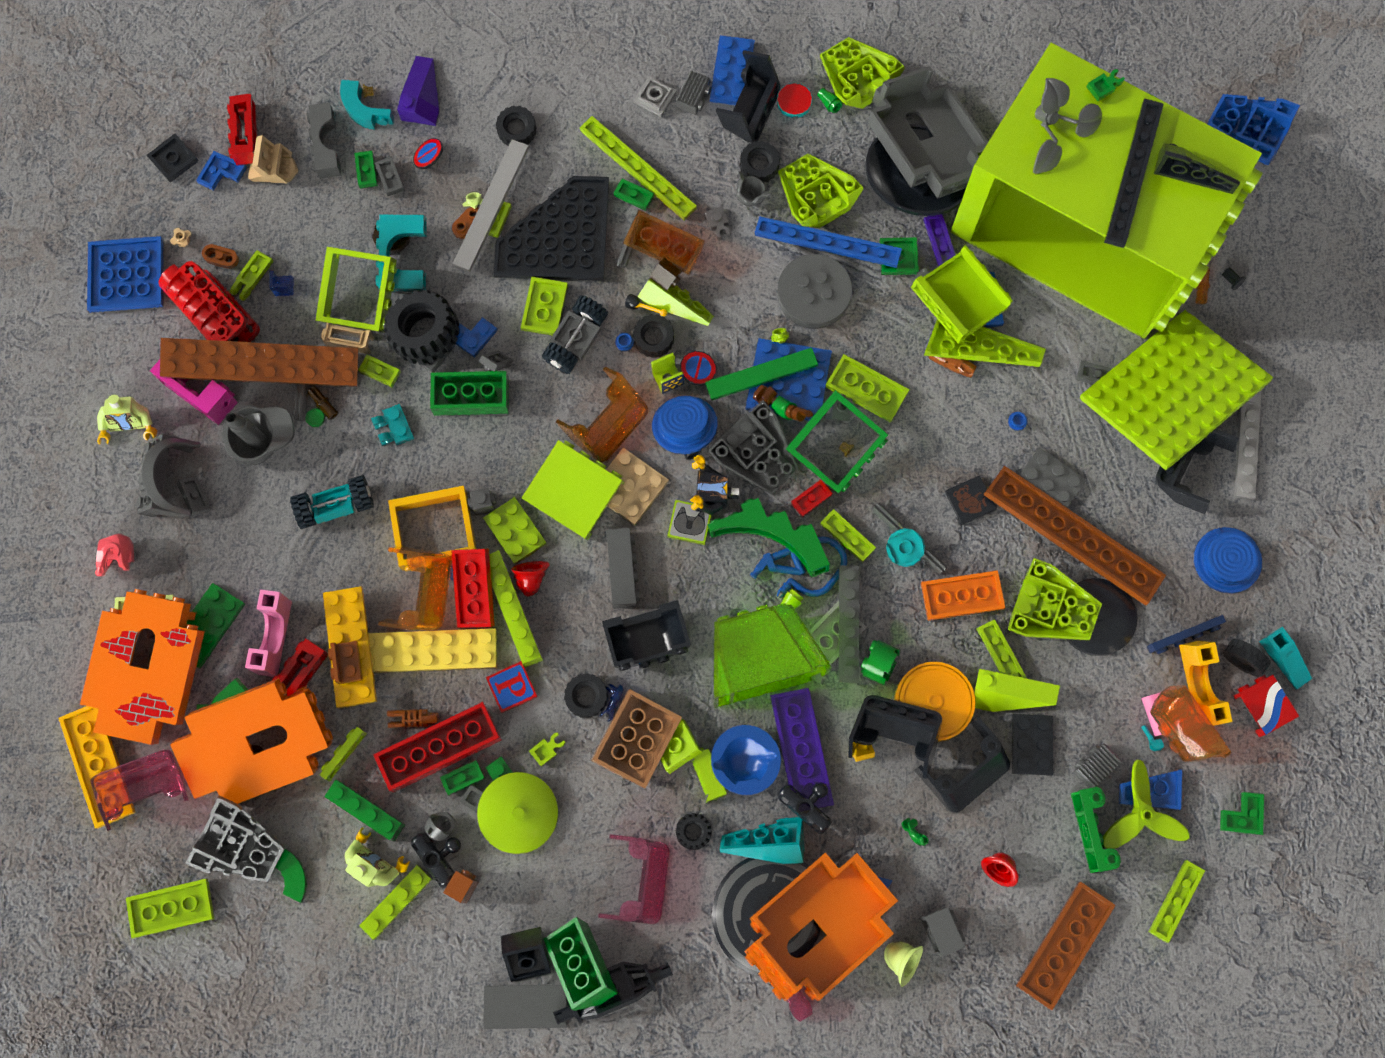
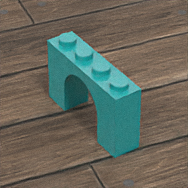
(392, 229)

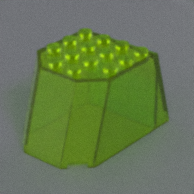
(763, 654)

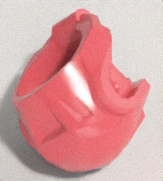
(111, 548)

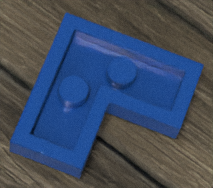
(218, 166)
(477, 338)

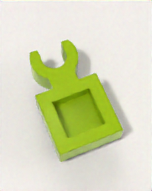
(544, 750)

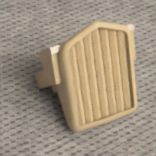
(272, 163)

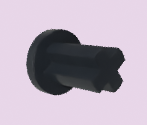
(1233, 278)

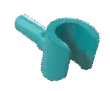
(1155, 745)

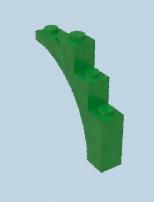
(753, 520)

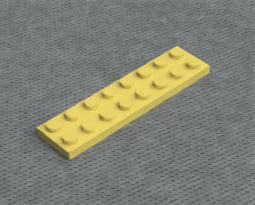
(433, 650)

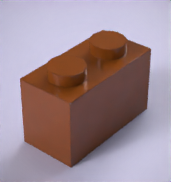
(461, 886)

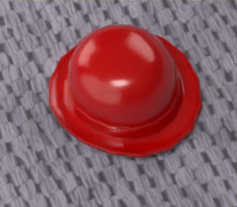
(1001, 869)

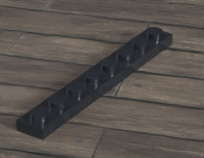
(1133, 173)

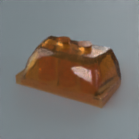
(663, 241)
(1187, 726)

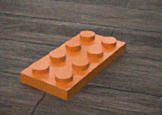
(962, 595)

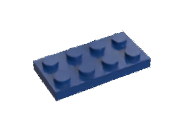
(728, 67)

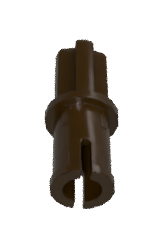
(322, 402)

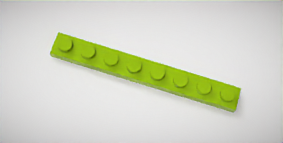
(638, 168)

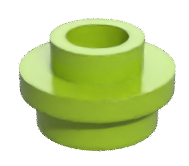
(780, 335)

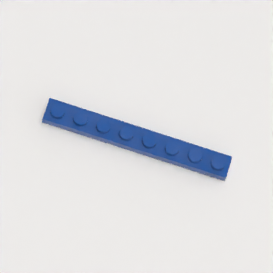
(828, 242)

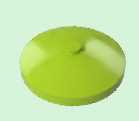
(517, 812)

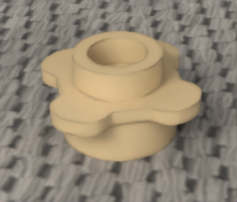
(184, 241)

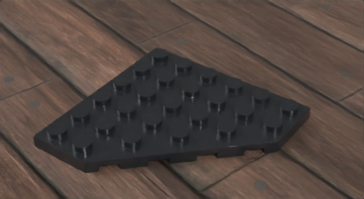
(560, 236)

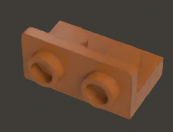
(345, 662)

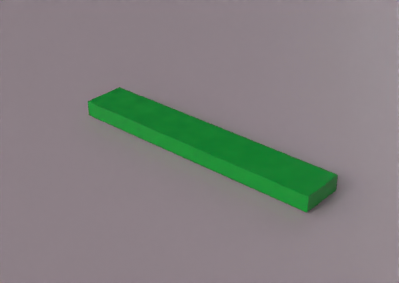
(761, 374)

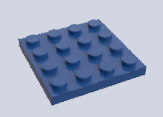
(125, 274)
(803, 388)

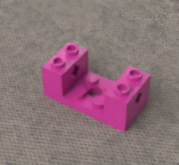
(213, 401)

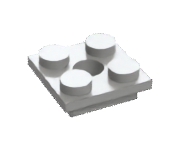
(658, 104)

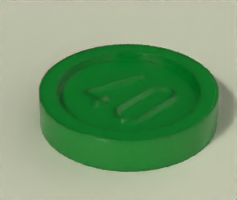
(315, 417)

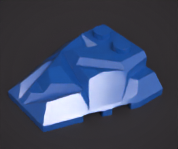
(1255, 122)

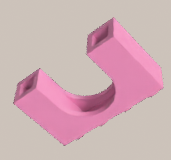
(276, 613)

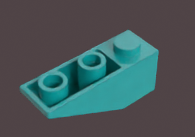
(1287, 657)

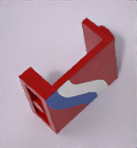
(1267, 704)

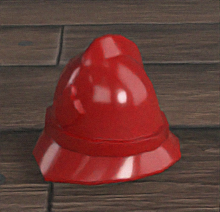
(529, 576)

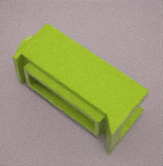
(708, 781)

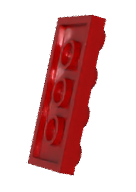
(473, 588)

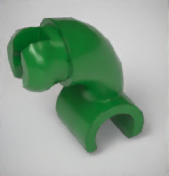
(918, 838)

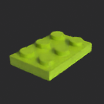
(544, 306)
(514, 530)

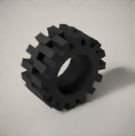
(700, 820)

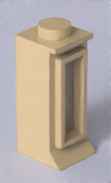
(347, 337)

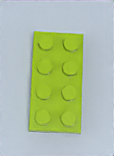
(867, 388)
(169, 908)

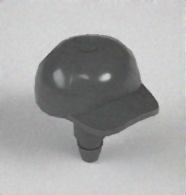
(255, 433)

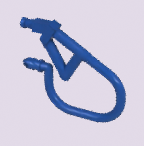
(768, 559)

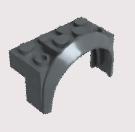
(152, 476)

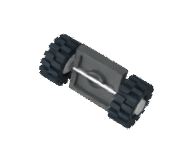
(575, 334)

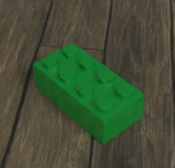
(469, 393)

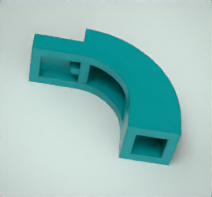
(362, 115)

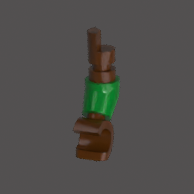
(782, 406)

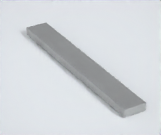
(490, 206)

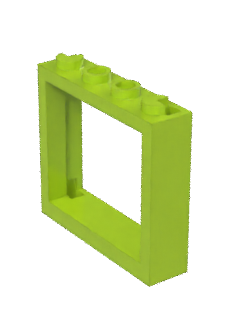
(328, 286)

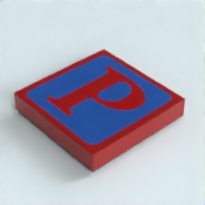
(511, 687)

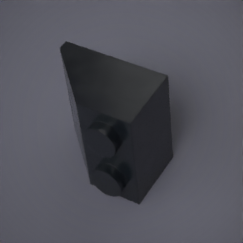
(525, 954)

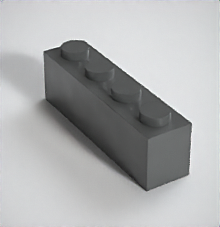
(621, 568)

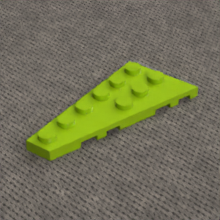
(984, 346)

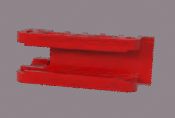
(203, 308)

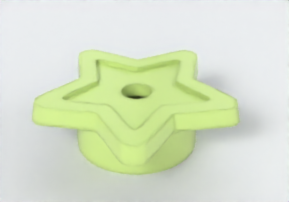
(473, 199)

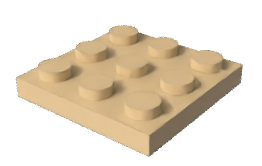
(640, 486)

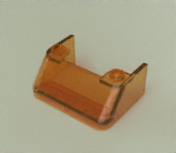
(613, 424)
(432, 591)

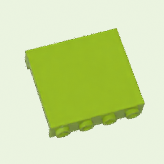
(962, 294)
(573, 488)

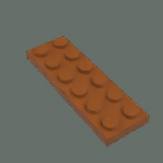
(1065, 945)

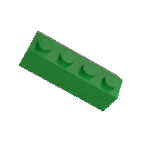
(579, 965)

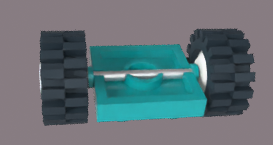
(332, 503)

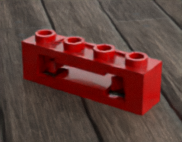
(244, 107)
(310, 655)

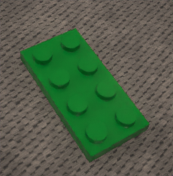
(214, 616)

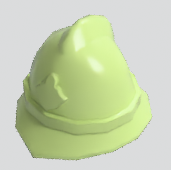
(903, 960)

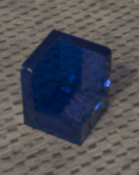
(281, 284)

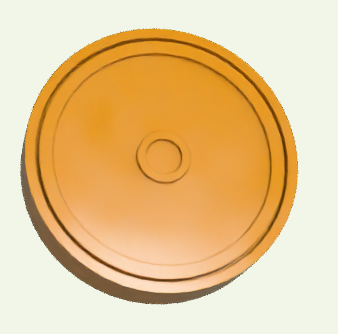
(940, 689)

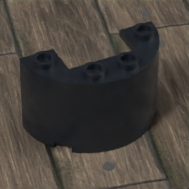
(647, 637)

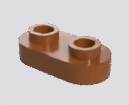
(464, 220)
(221, 256)

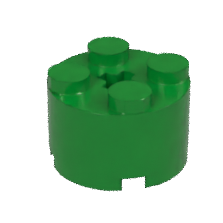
(880, 662)

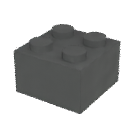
(942, 931)

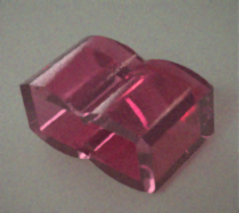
(799, 1006)

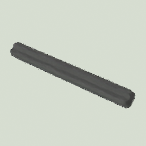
(896, 525)

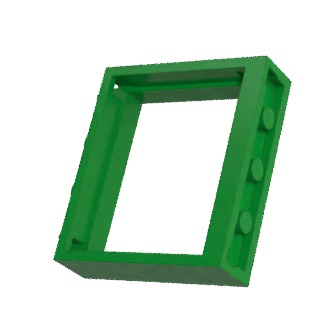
(867, 456)

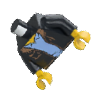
(711, 489)

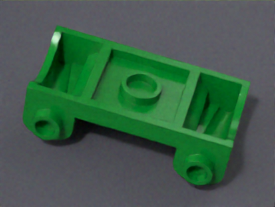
(1097, 858)

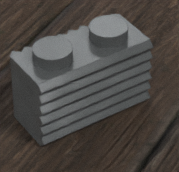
(693, 93)
(1097, 765)

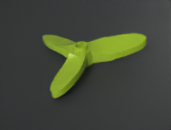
(1142, 815)

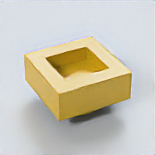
(863, 752)

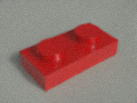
(811, 498)

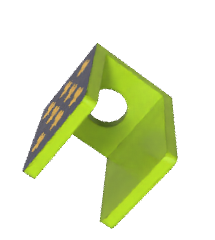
(664, 366)

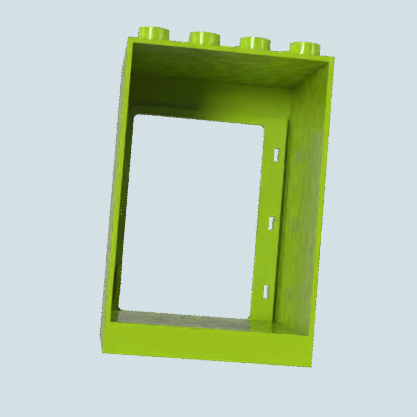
(1058, 219)

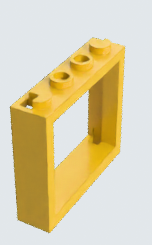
(429, 499)

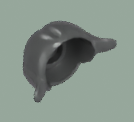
(750, 190)

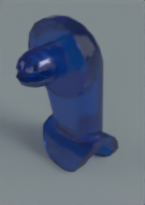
(614, 699)

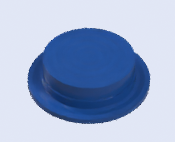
(684, 424)
(1227, 560)
(745, 760)

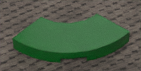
(293, 875)

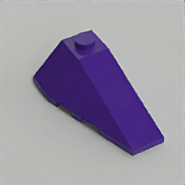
(420, 95)

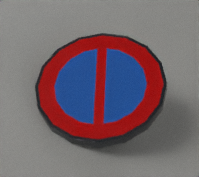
(428, 153)
(698, 367)

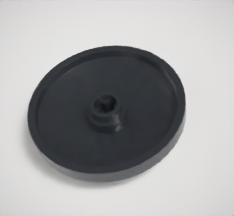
(1115, 620)

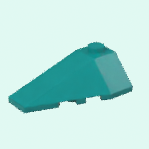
(773, 843)

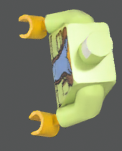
(121, 415)
(368, 866)

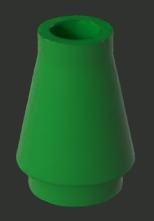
(830, 100)

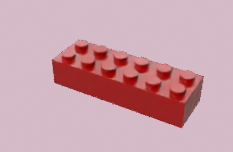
(437, 747)

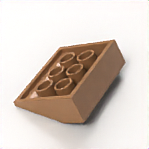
(636, 738)

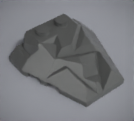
(235, 844)

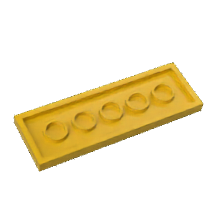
(346, 623)
(90, 755)

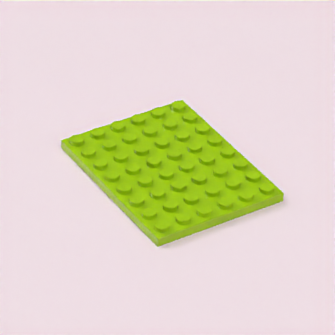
(1175, 389)

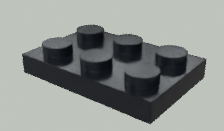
(1032, 744)

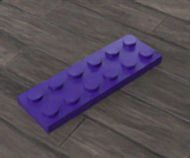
(800, 744)

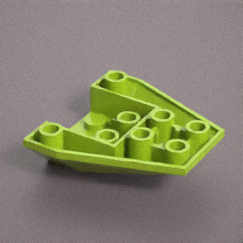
(858, 71)
(818, 191)
(1053, 606)

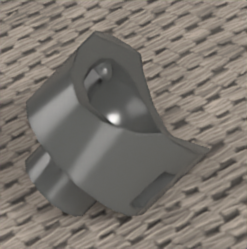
(437, 828)

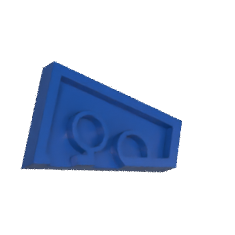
(1164, 791)

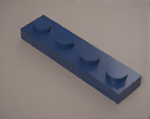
(1179, 638)

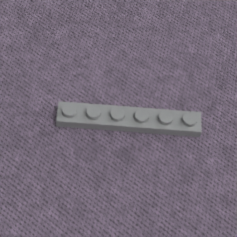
(1247, 449)

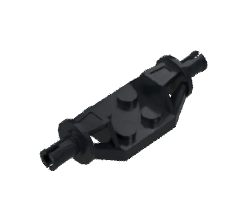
(628, 991)

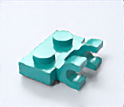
(397, 424)

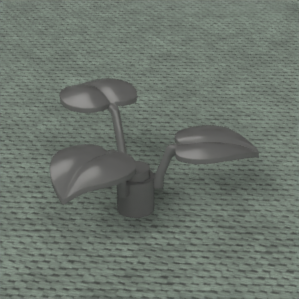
(1055, 96)

